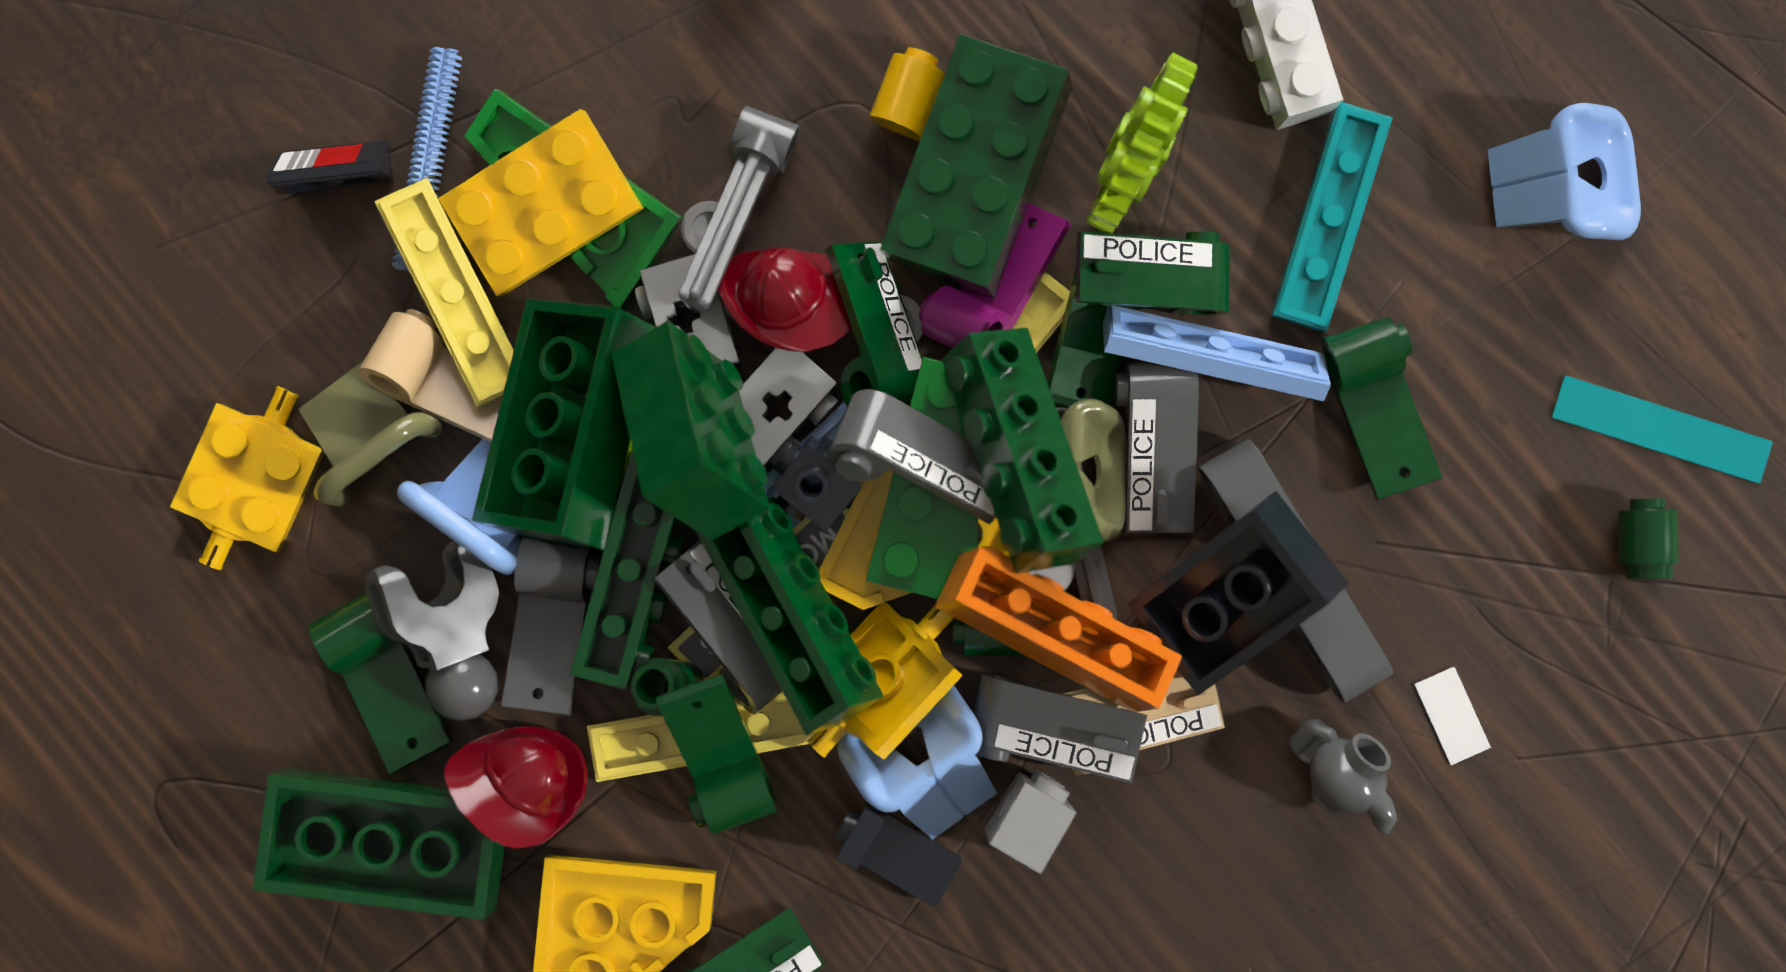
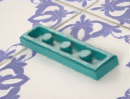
(1331, 217)

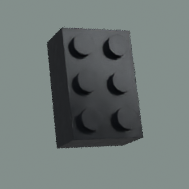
(1239, 593)

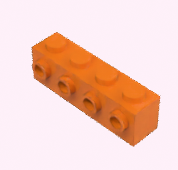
(1059, 630)

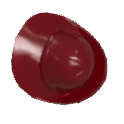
(785, 298)
(518, 784)

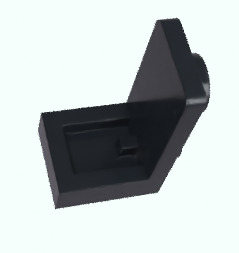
(896, 853)

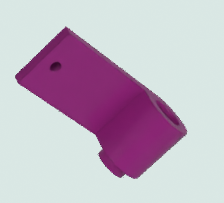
(954, 313)

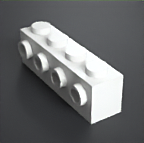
(1290, 59)

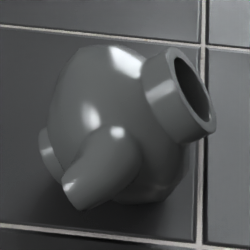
(1346, 772)

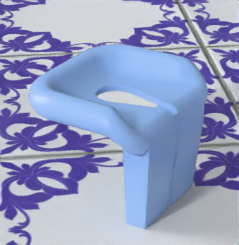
(1539, 179)
(451, 508)
(938, 789)

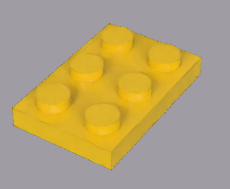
(540, 203)

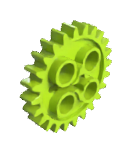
(1141, 143)

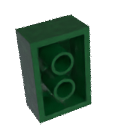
(690, 431)

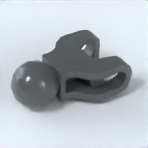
(445, 631)

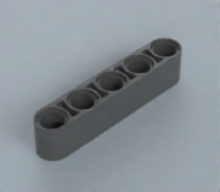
(1337, 633)

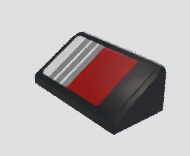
(331, 168)

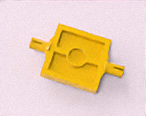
(248, 477)
(907, 672)

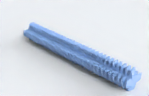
(432, 122)

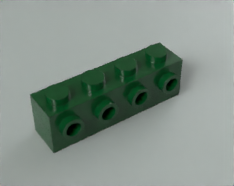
(1021, 450)
(624, 593)
(793, 620)

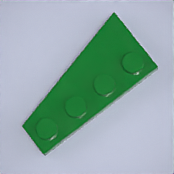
(616, 255)
(918, 529)

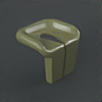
(358, 430)
(1100, 432)

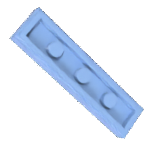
(1215, 352)

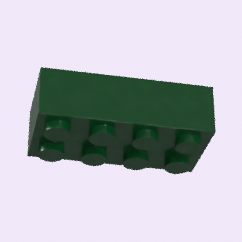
(977, 165)
(560, 426)
(374, 845)

